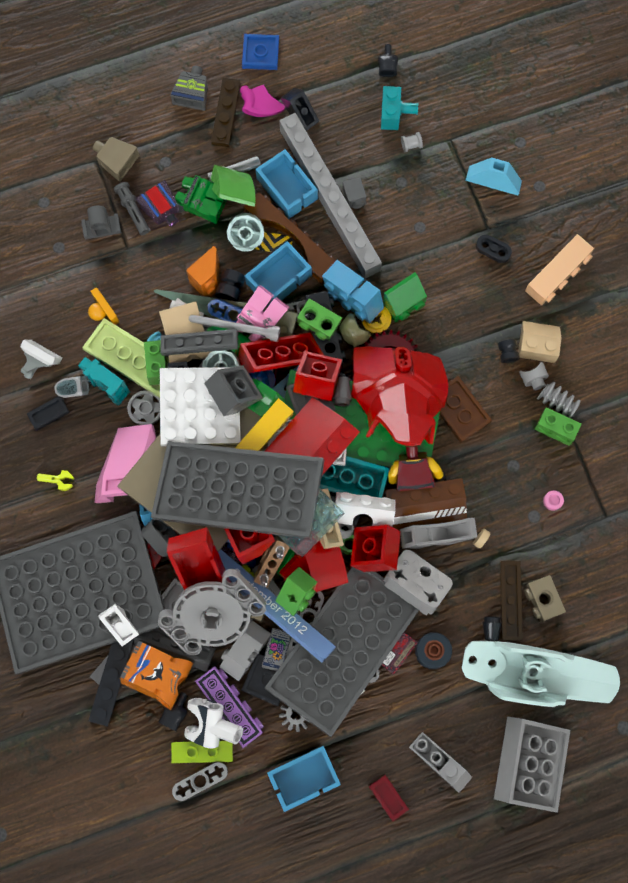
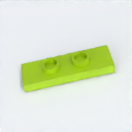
(193, 753)

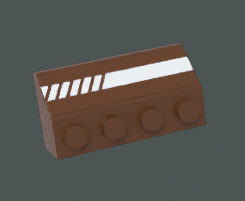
(429, 505)

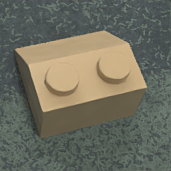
(539, 342)

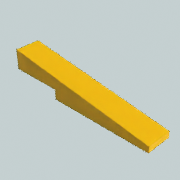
(266, 427)

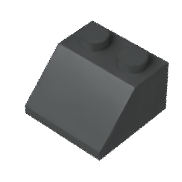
(232, 390)

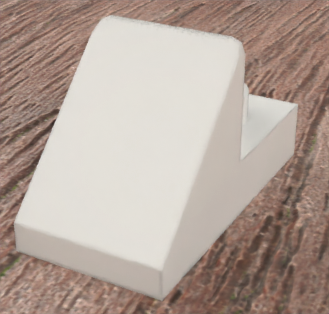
(118, 624)

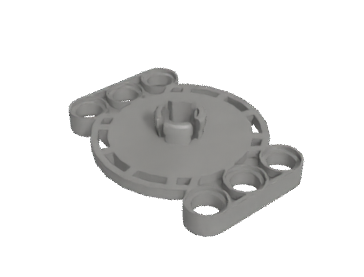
(223, 615)

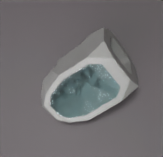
(72, 387)

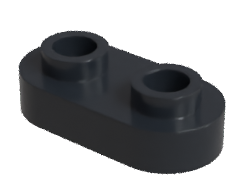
(494, 247)

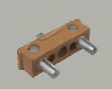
(267, 567)

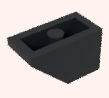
(298, 103)

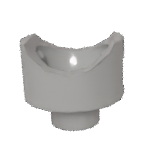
(535, 377)

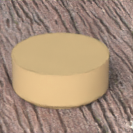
(481, 538)

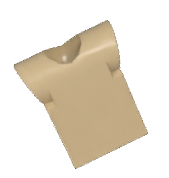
(177, 322)

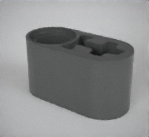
(157, 535)

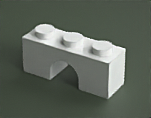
(379, 509)

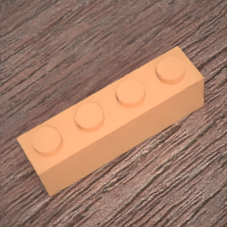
(559, 270)

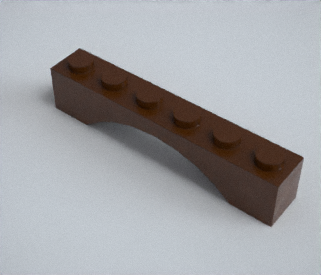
(276, 219)

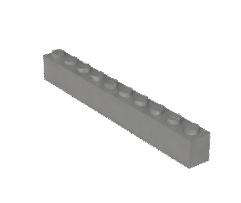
(330, 196)

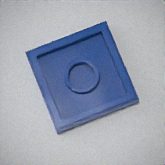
(260, 52)

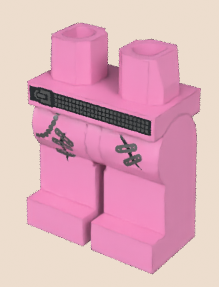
(254, 315)

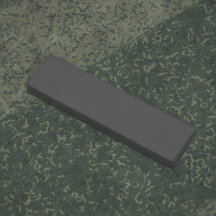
(199, 342)

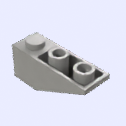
(441, 762)

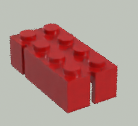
(195, 558)

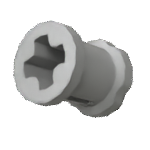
(411, 142)

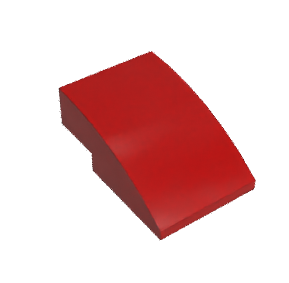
(324, 566)

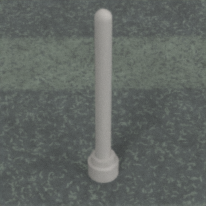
(270, 332)

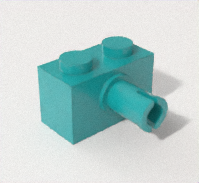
(393, 107)

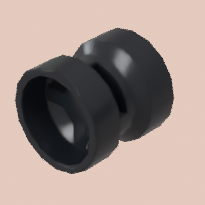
(509, 351)

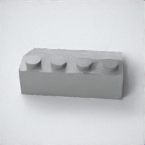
(532, 764)

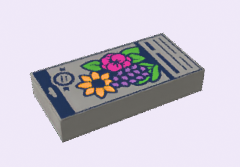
(276, 649)

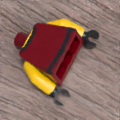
(414, 471)

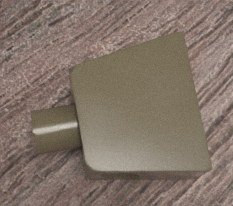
(116, 156)

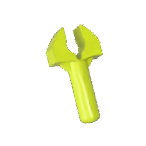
(57, 479)

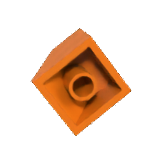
(205, 273)

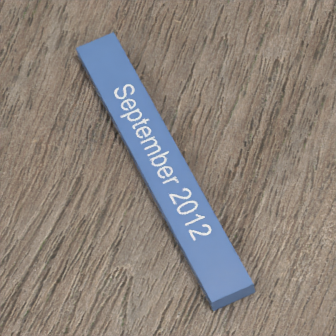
(292, 625)

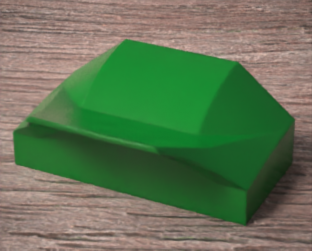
(269, 398)

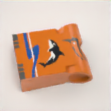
(155, 673)

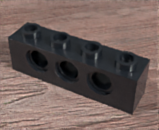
(327, 302)

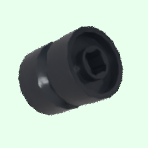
(230, 284)

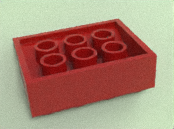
(315, 433)

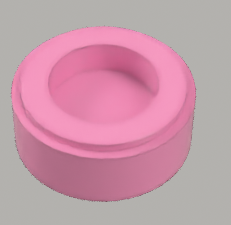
(553, 500)

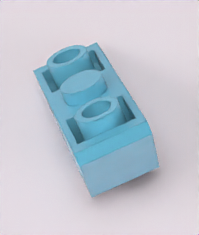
(496, 175)

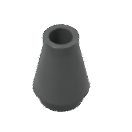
(342, 393)

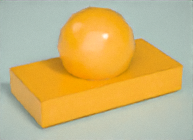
(101, 309)

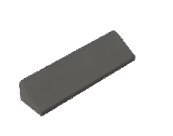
(161, 641)

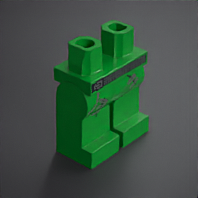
(200, 199)

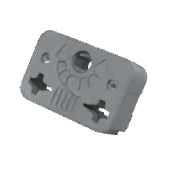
(415, 587)

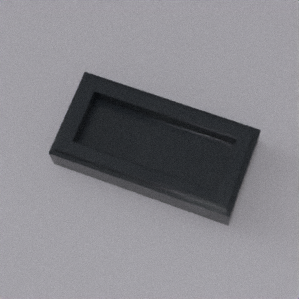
(48, 413)

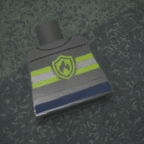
(191, 89)

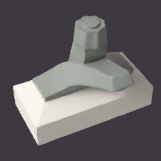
(37, 357)

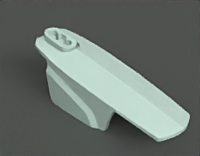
(539, 674)

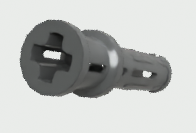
(129, 202)

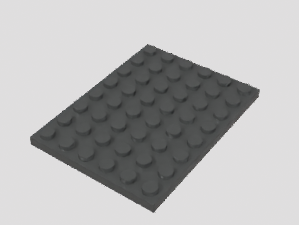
(63, 584)

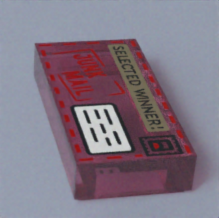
(399, 653)

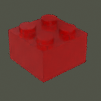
(375, 548)

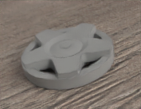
(144, 408)

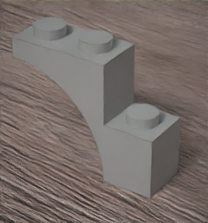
(438, 534)

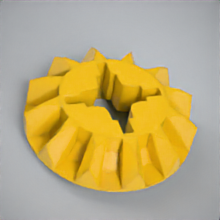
(385, 320)

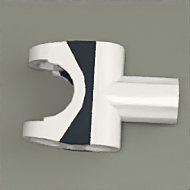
(211, 724)

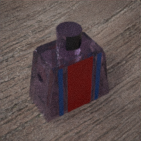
(159, 204)

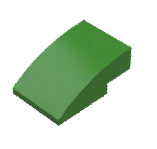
(233, 185)

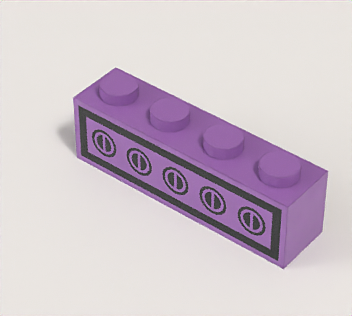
(218, 690)

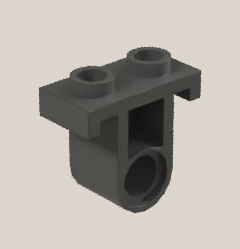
(99, 223)

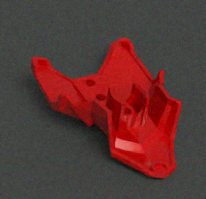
(400, 391)

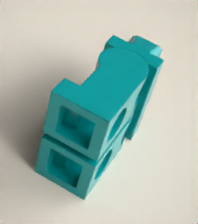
(105, 380)

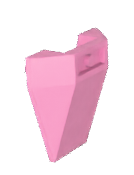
(125, 451)

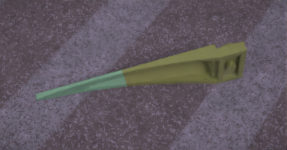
(286, 323)

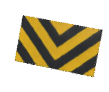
(273, 241)

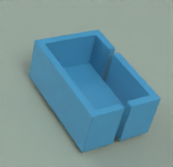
(286, 188)
(280, 272)
(343, 286)
(303, 778)

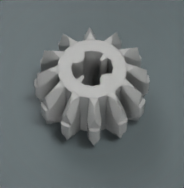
(289, 713)

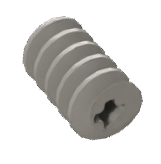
(559, 399)

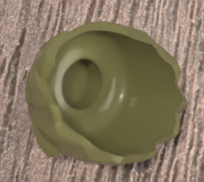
(352, 332)

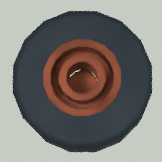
(433, 650)

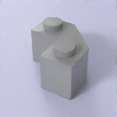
(244, 650)

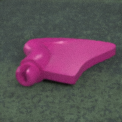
(259, 102)

